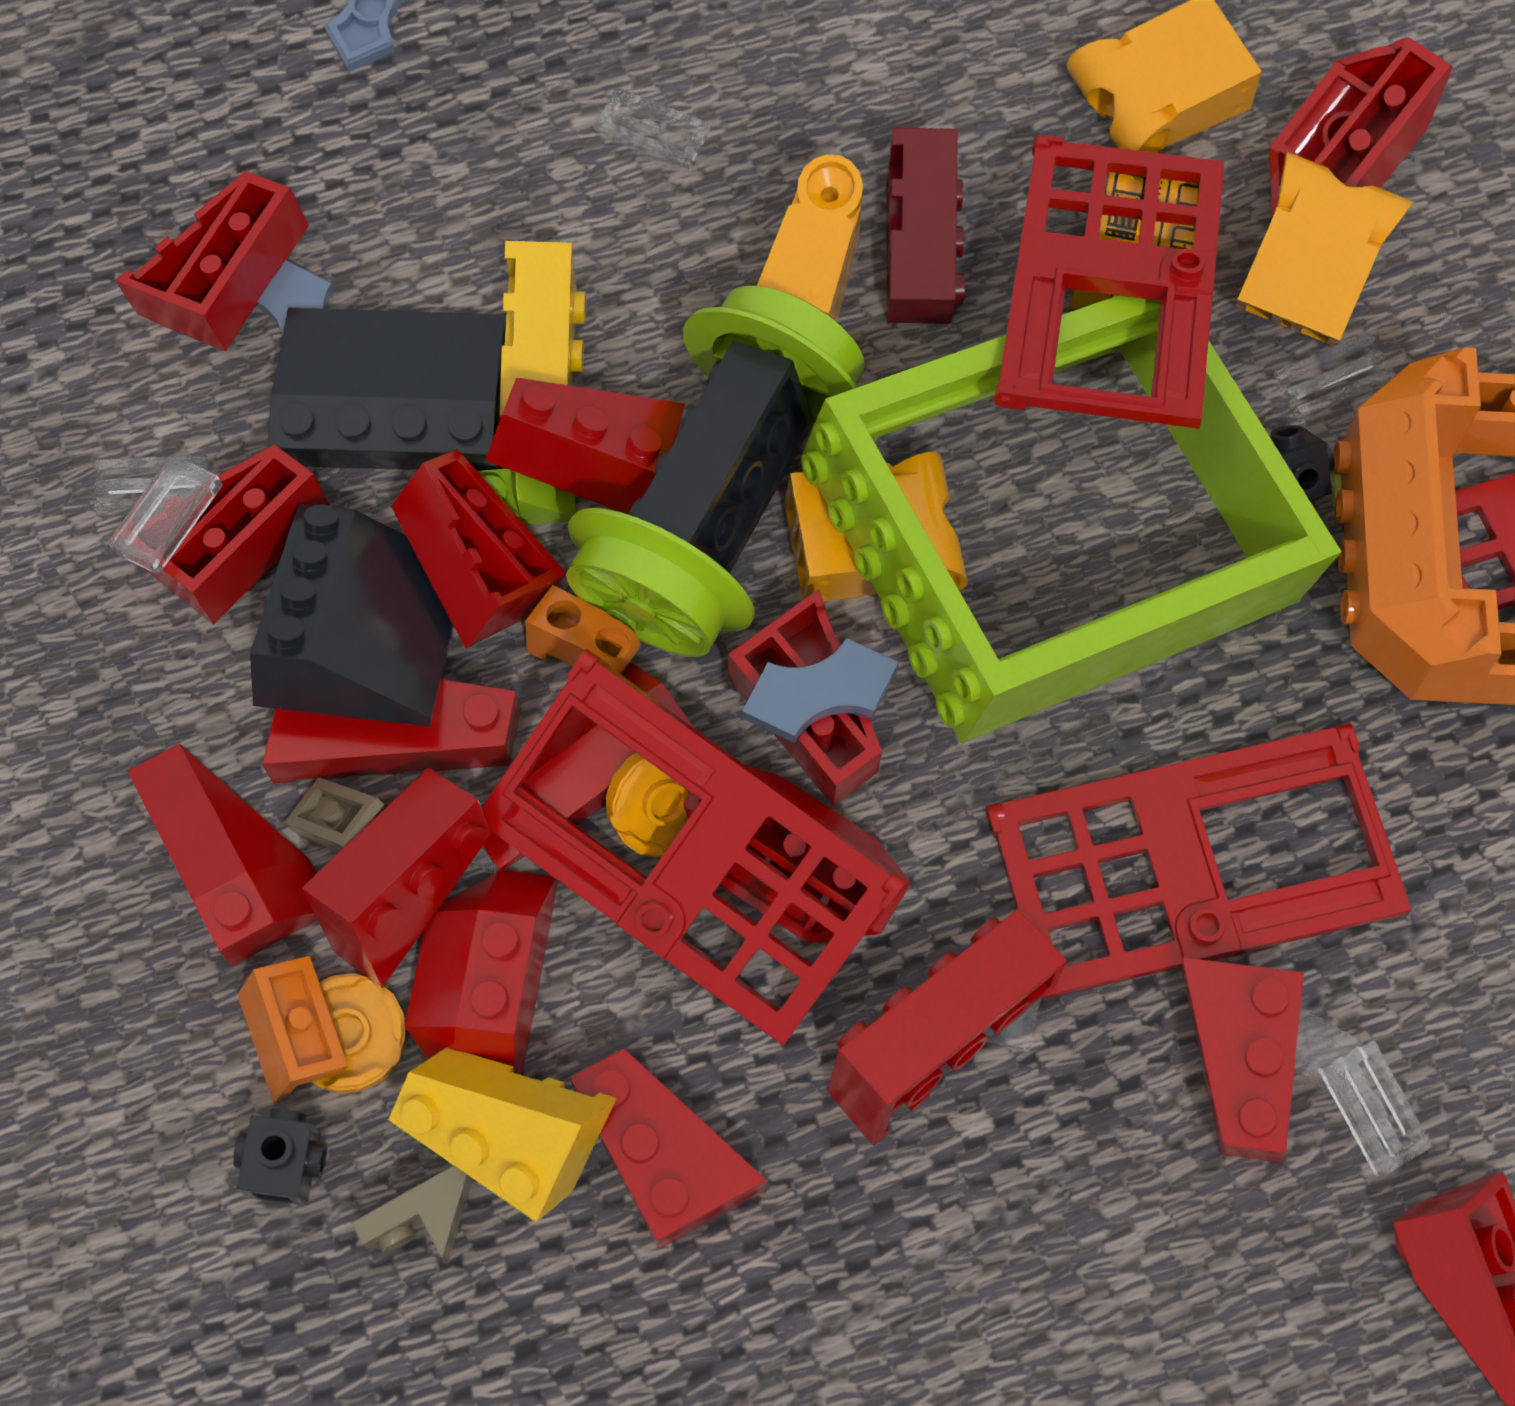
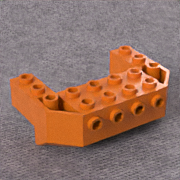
(1404, 537)

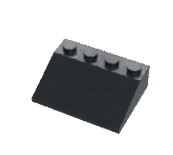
(386, 387)
(350, 623)

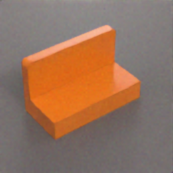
(290, 1026)

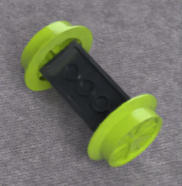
(674, 553)

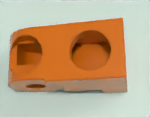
(577, 627)

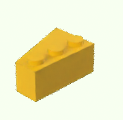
(541, 315)
(501, 1127)

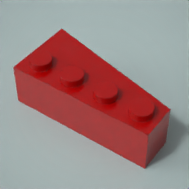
(941, 1021)

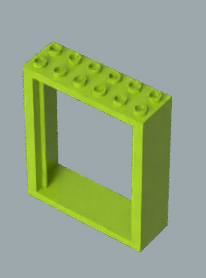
(972, 687)

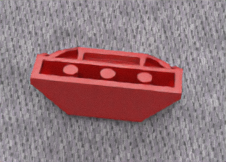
(1364, 115)
(787, 851)
(483, 968)

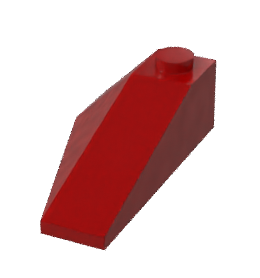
(579, 766)
(228, 855)
(1465, 1266)

